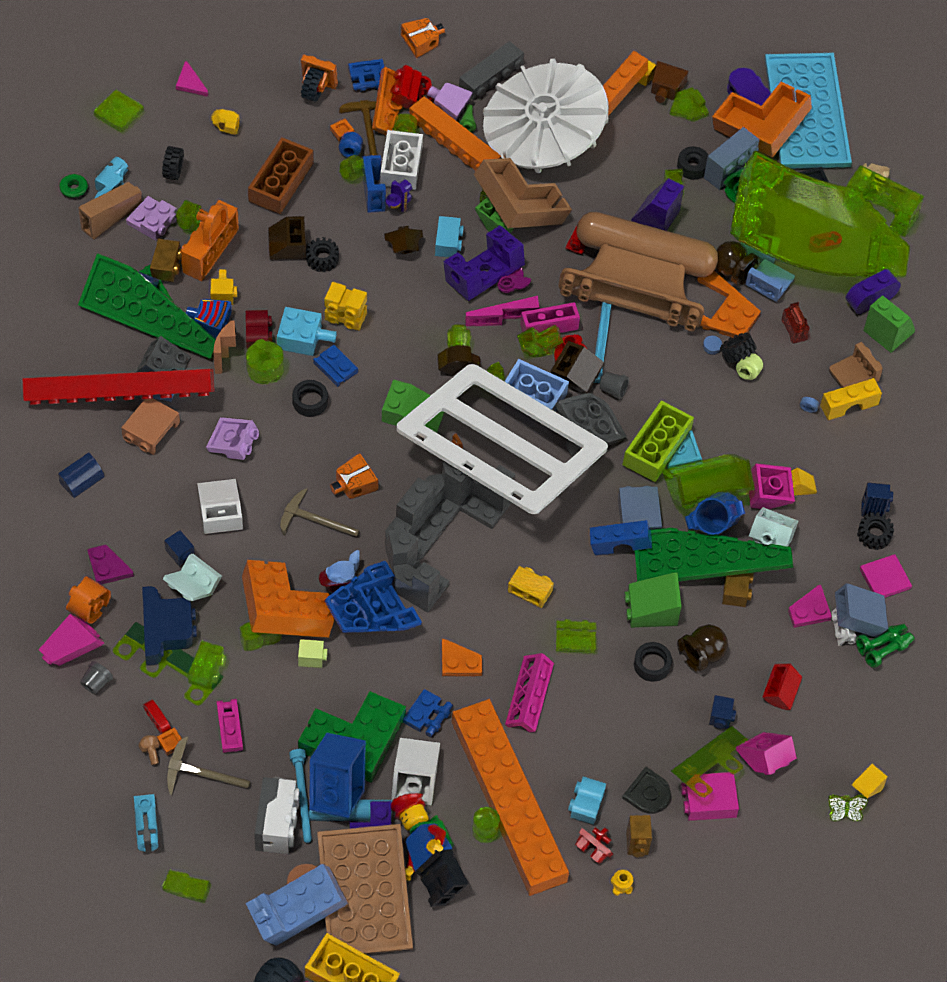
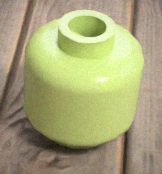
(749, 367)

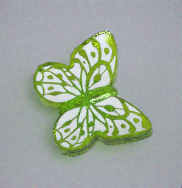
(847, 806)

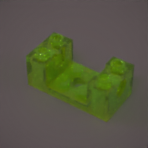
(901, 200)

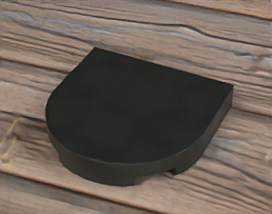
(648, 792)

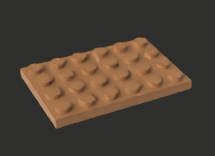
(373, 880)

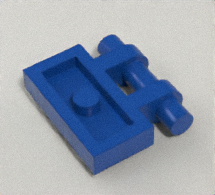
(365, 70)
(421, 711)

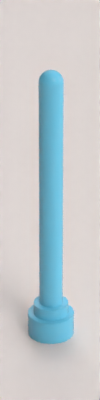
(298, 758)

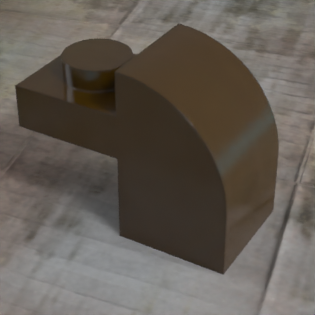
(456, 358)

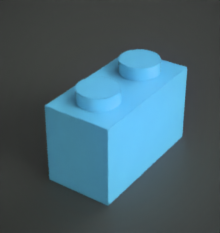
(448, 236)

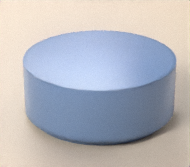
(712, 345)
(809, 404)

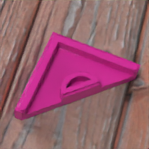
(190, 82)

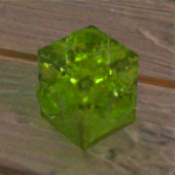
(187, 215)

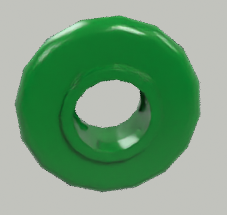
(73, 179)

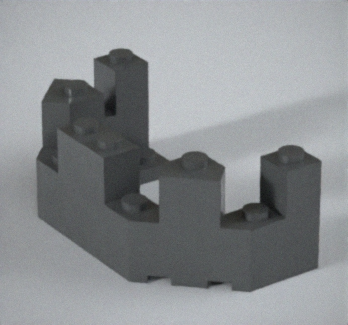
(421, 520)

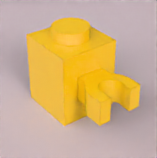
(223, 288)

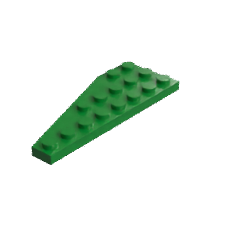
(131, 299)
(706, 556)

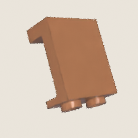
(149, 425)

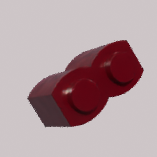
(257, 326)

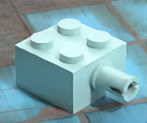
(773, 528)

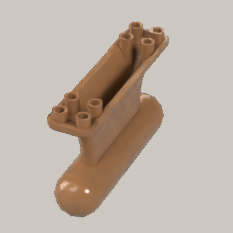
(640, 268)

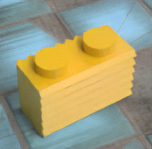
(530, 586)

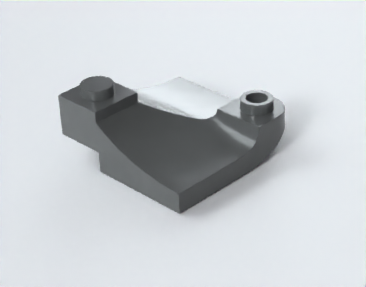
(592, 415)

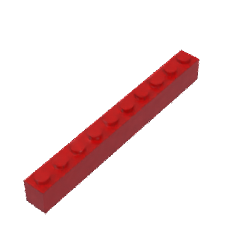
(117, 385)

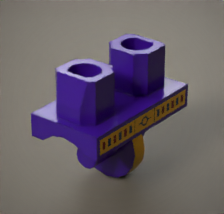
(399, 195)

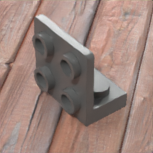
(163, 357)

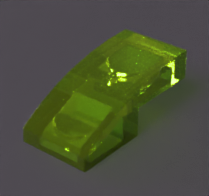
(185, 886)

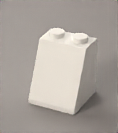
(415, 768)

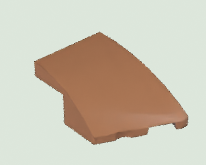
(224, 340)

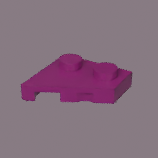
(107, 565)

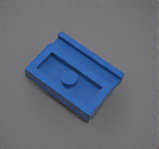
(335, 365)

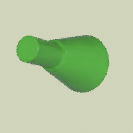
(468, 119)

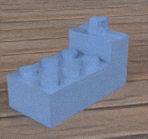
(297, 905)

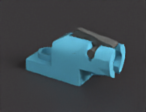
(110, 176)
(146, 821)

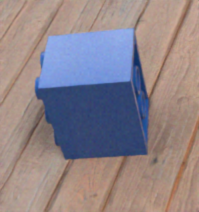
(337, 774)

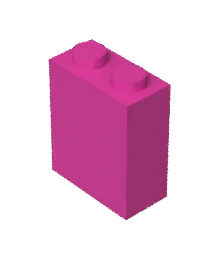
(719, 804)

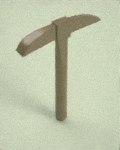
(292, 509)
(176, 765)

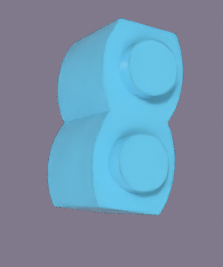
(588, 800)

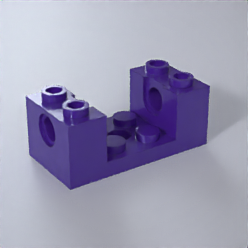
(501, 258)

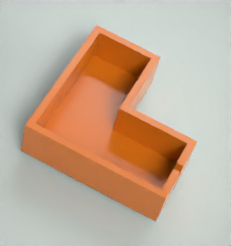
(770, 122)
(280, 610)

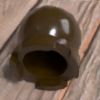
(735, 261)
(703, 646)

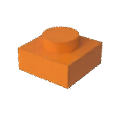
(340, 128)
(169, 740)

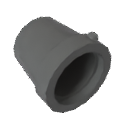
(614, 384)
(95, 677)

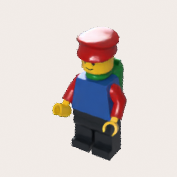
(429, 850)

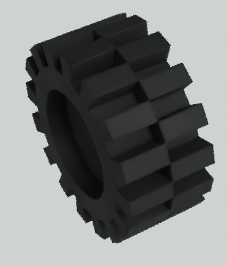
(172, 162)
(322, 246)
(738, 347)
(879, 522)

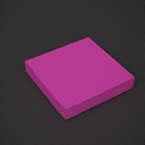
(886, 576)

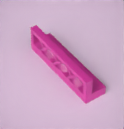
(534, 692)

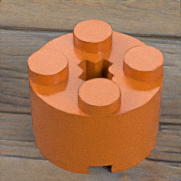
(88, 600)

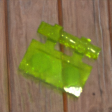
(575, 641)

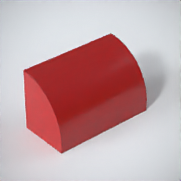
(782, 686)

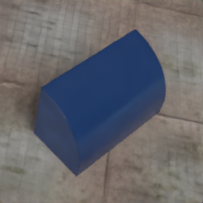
(81, 475)

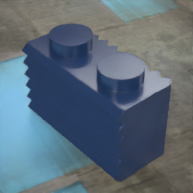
(876, 499)

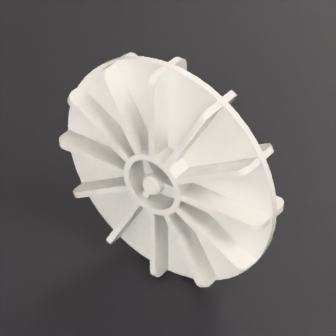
(546, 115)

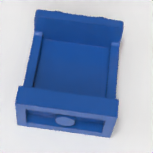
(374, 193)

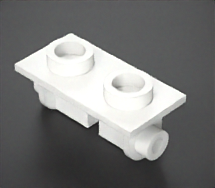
(841, 633)

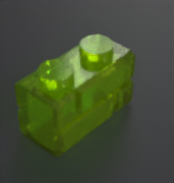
(206, 665)

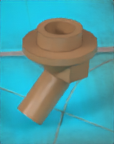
(150, 744)

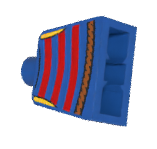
(211, 315)

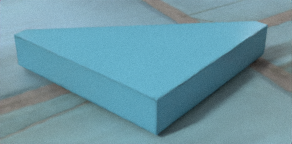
(686, 452)

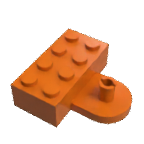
(210, 239)

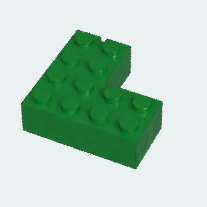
(375, 722)

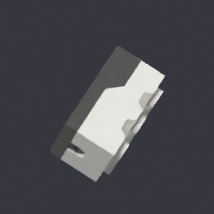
(276, 815)

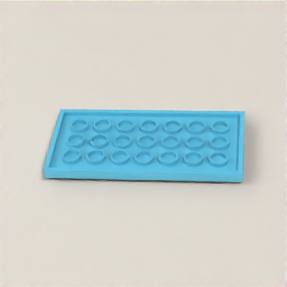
(822, 134)

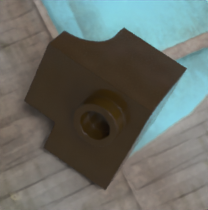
(404, 239)

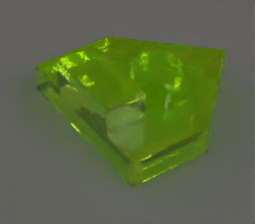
(690, 105)

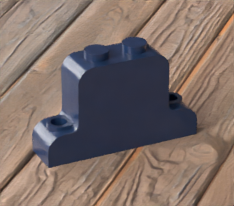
(166, 624)

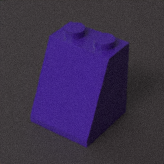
(661, 206)

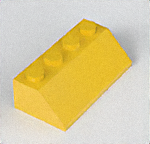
(342, 963)

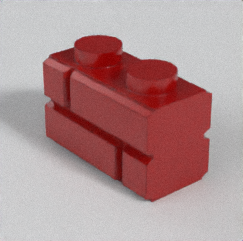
(406, 86)

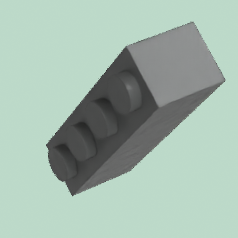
(492, 70)

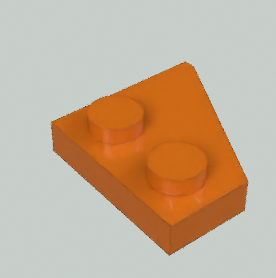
(460, 660)

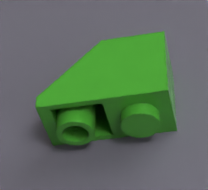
(490, 216)

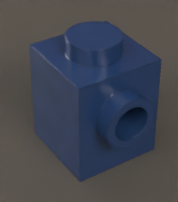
(179, 547)
(722, 712)

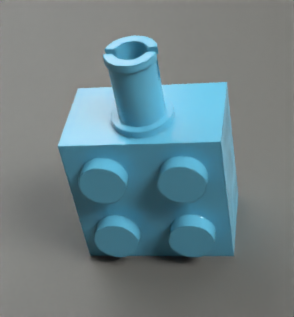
(301, 331)

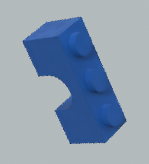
(606, 537)

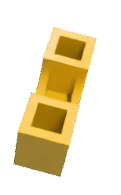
(837, 402)

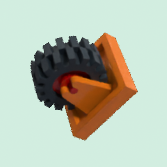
(317, 76)

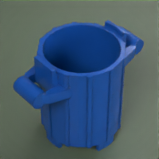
(716, 513)

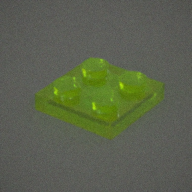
(118, 110)

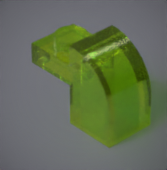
(539, 344)

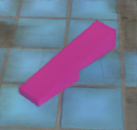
(494, 314)

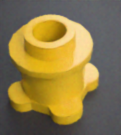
(622, 886)

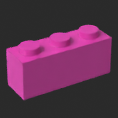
(563, 316)

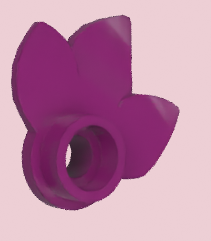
(513, 281)

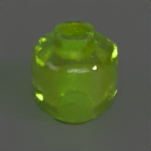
(351, 168)
(458, 335)

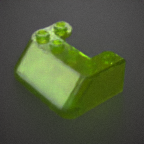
(706, 477)

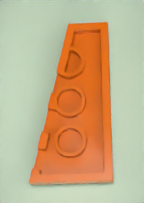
(385, 109)

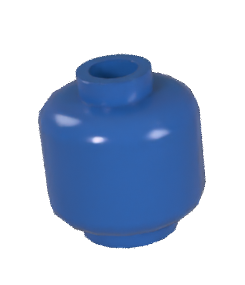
(350, 144)

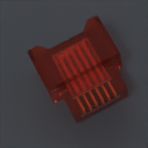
(795, 323)

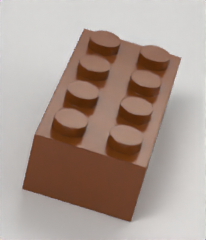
(280, 175)

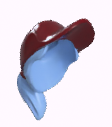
(340, 573)

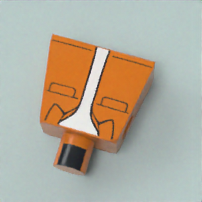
(421, 35)
(355, 478)

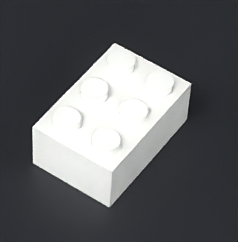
(401, 158)

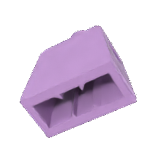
(451, 99)

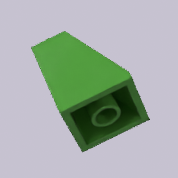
(888, 324)
(654, 602)

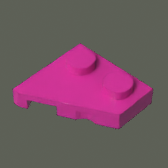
(810, 609)

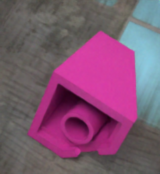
(70, 641)

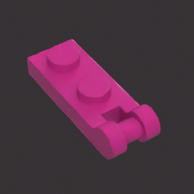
(229, 726)

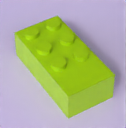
(658, 441)

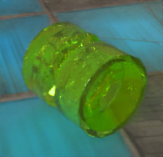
(405, 123)
(485, 824)

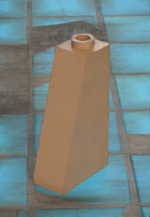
(108, 209)

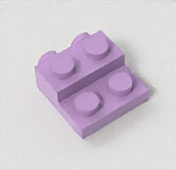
(152, 217)
(233, 438)

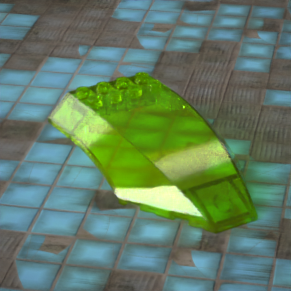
(805, 218)

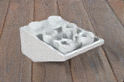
(220, 506)

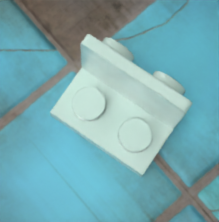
(194, 580)

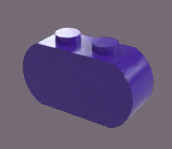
(748, 85)
(866, 292)

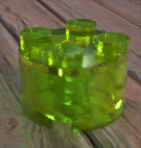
(264, 361)

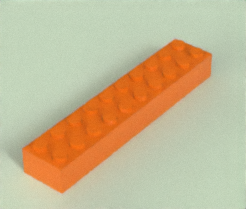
(511, 796)

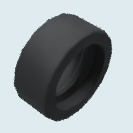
(310, 410)
(655, 648)

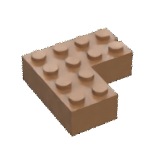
(516, 200)

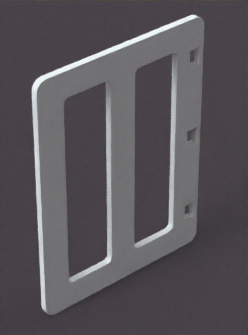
(445, 400)

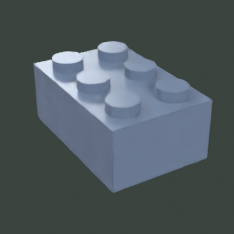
(730, 157)

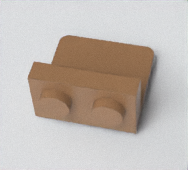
(857, 368)

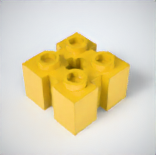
(345, 306)

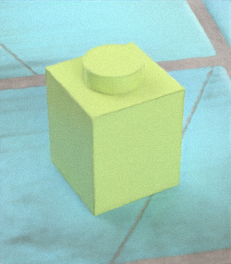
(311, 653)

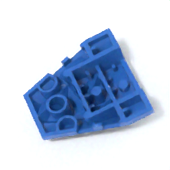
(371, 603)

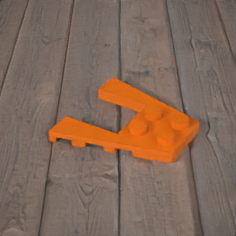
(736, 312)

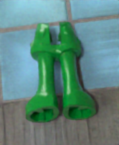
(893, 635)

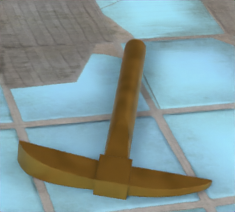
(364, 106)

